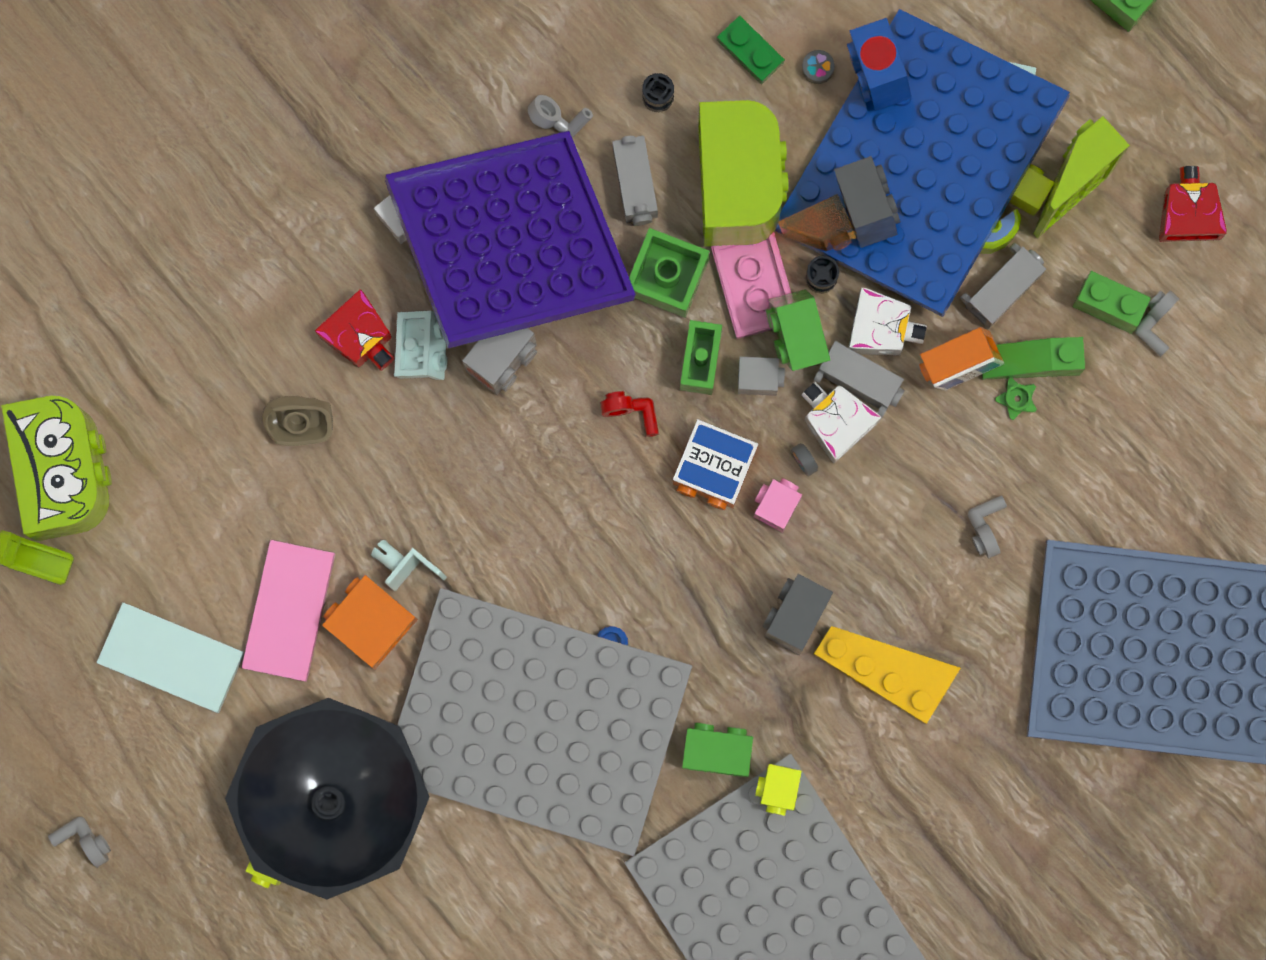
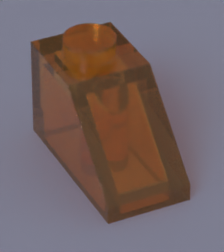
(820, 225)

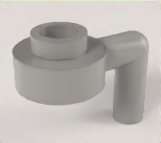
(547, 114)
(1160, 306)
(985, 540)
(94, 847)

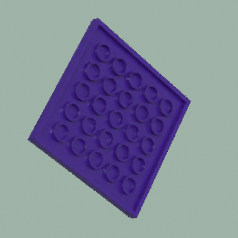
(509, 238)

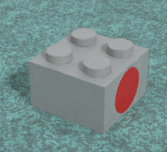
(499, 357)

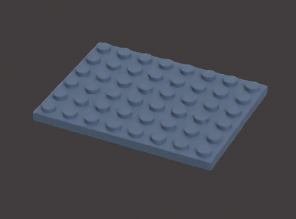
(1151, 653)

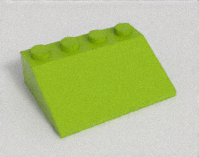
(1086, 165)

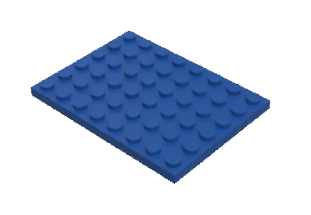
(946, 158)

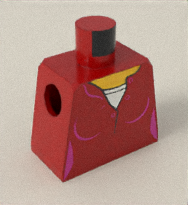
(1192, 210)
(357, 333)

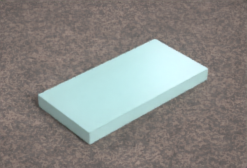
(170, 657)

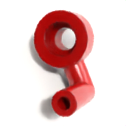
(618, 404)

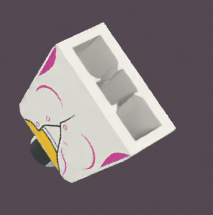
(883, 325)
(838, 419)

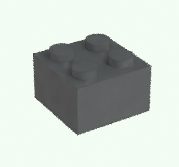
(866, 201)
(798, 614)

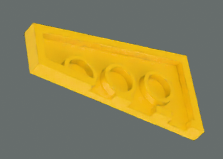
(895, 674)

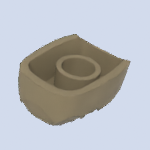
(298, 420)

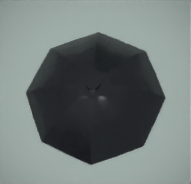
(327, 798)

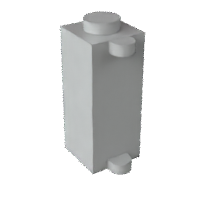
(635, 180)
(1005, 286)
(861, 377)

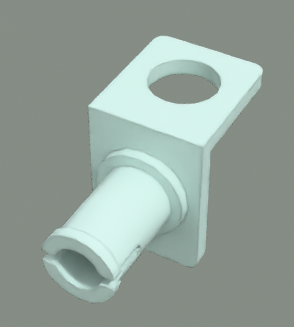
(400, 565)

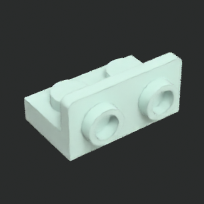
(419, 346)

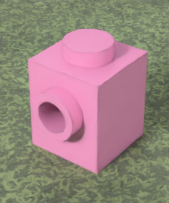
(777, 503)

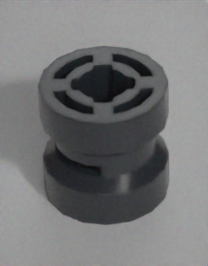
(658, 99)
(822, 269)

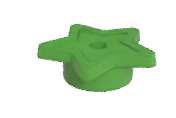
(1008, 398)

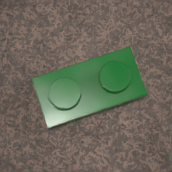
(750, 49)

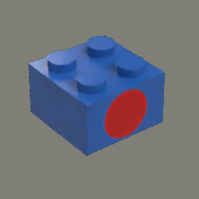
(878, 64)

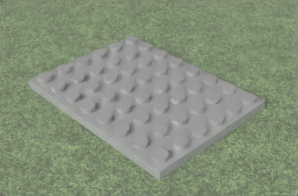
(540, 720)
(768, 885)

